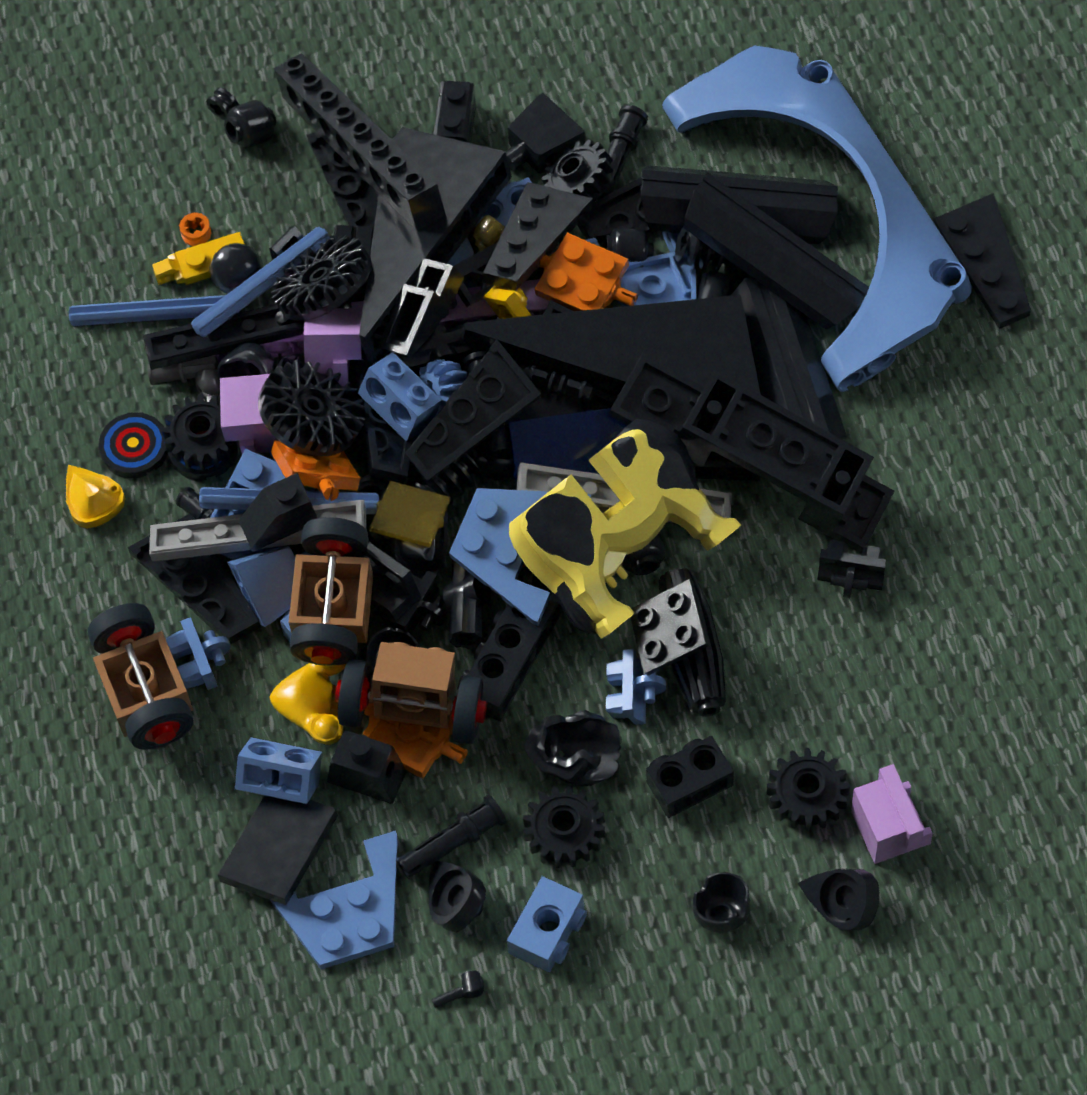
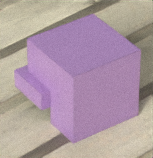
(334, 341)
(241, 414)
(888, 816)

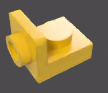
(507, 302)

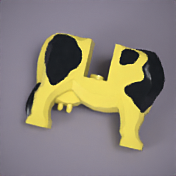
(581, 549)

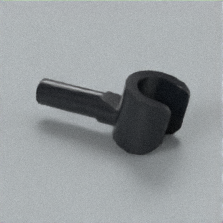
(471, 988)

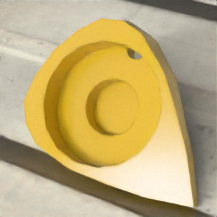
(92, 497)

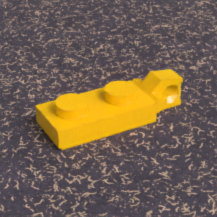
(192, 263)

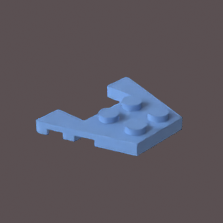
(660, 278)
(488, 553)
(351, 917)

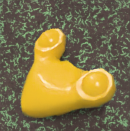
(309, 701)

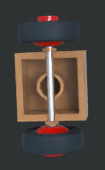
(330, 592)
(140, 677)
(412, 688)

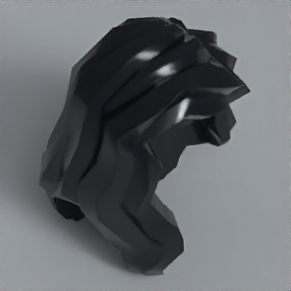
(588, 744)

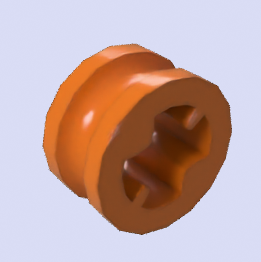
(192, 221)

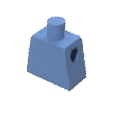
(266, 581)

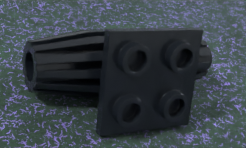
(681, 632)

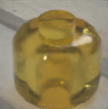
(487, 232)

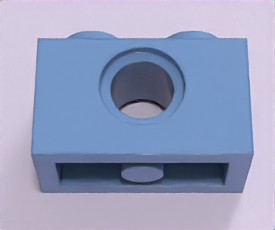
(547, 903)

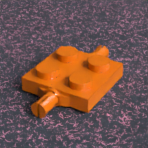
(583, 276)
(319, 472)
(414, 743)

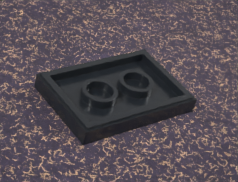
(277, 847)

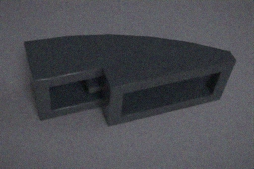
(420, 308)

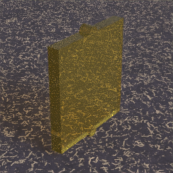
(410, 514)

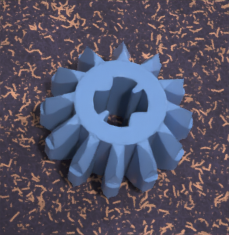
(443, 379)

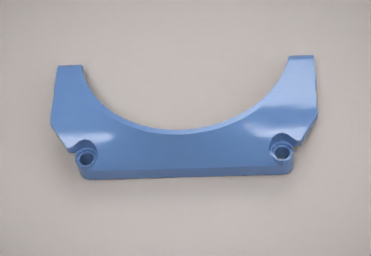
(913, 258)

